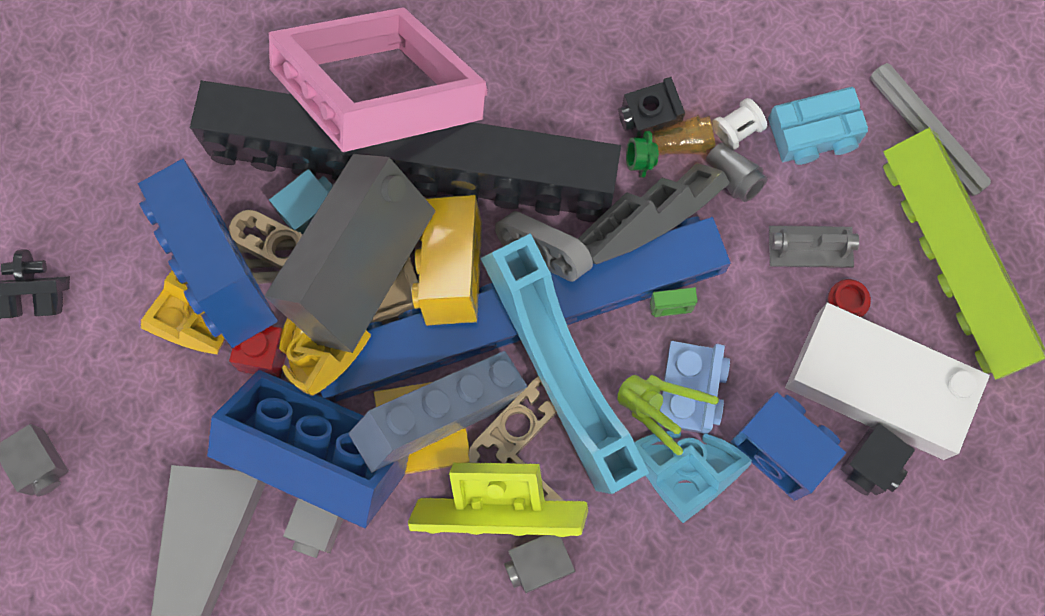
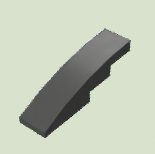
(642, 219)

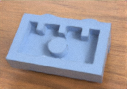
(700, 370)

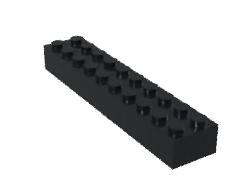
(460, 160)

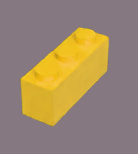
(449, 262)

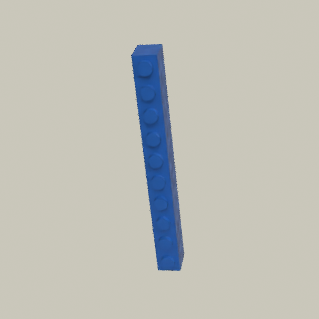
(413, 348)

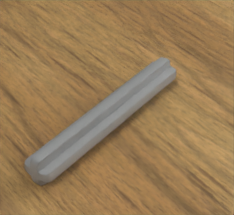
(921, 118)

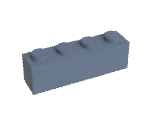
(436, 410)

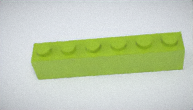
(965, 255)

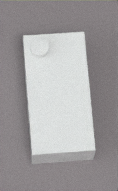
(888, 381)

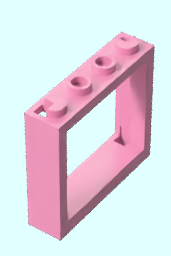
(351, 125)

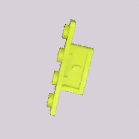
(498, 501)

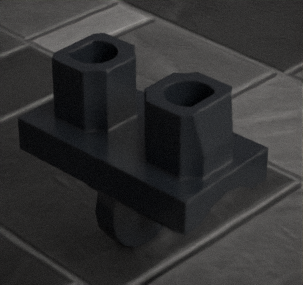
(46, 292)

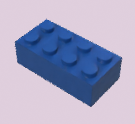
(204, 255)
(300, 448)

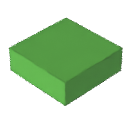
(673, 302)

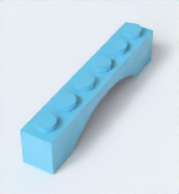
(588, 419)

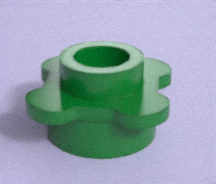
(642, 154)

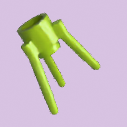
(645, 401)

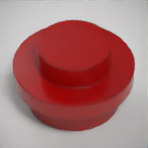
(850, 296)

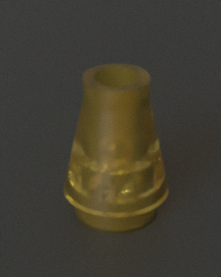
(686, 137)

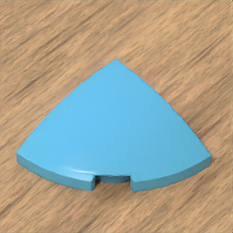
(708, 467)

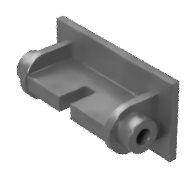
(812, 246)

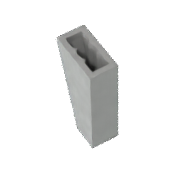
(201, 536)

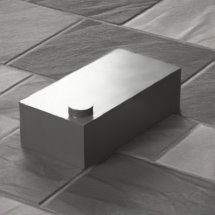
(351, 252)

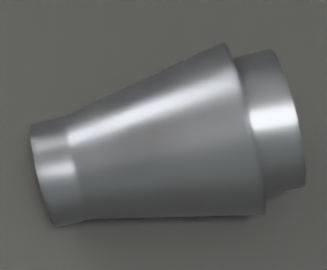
(743, 175)

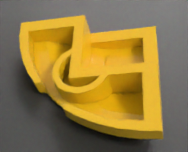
(177, 322)
(314, 365)

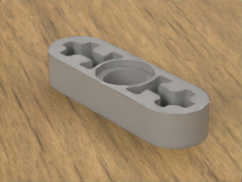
(561, 252)

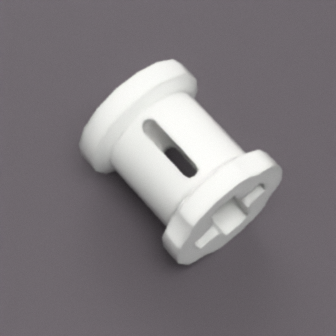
(740, 123)

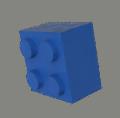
(789, 446)

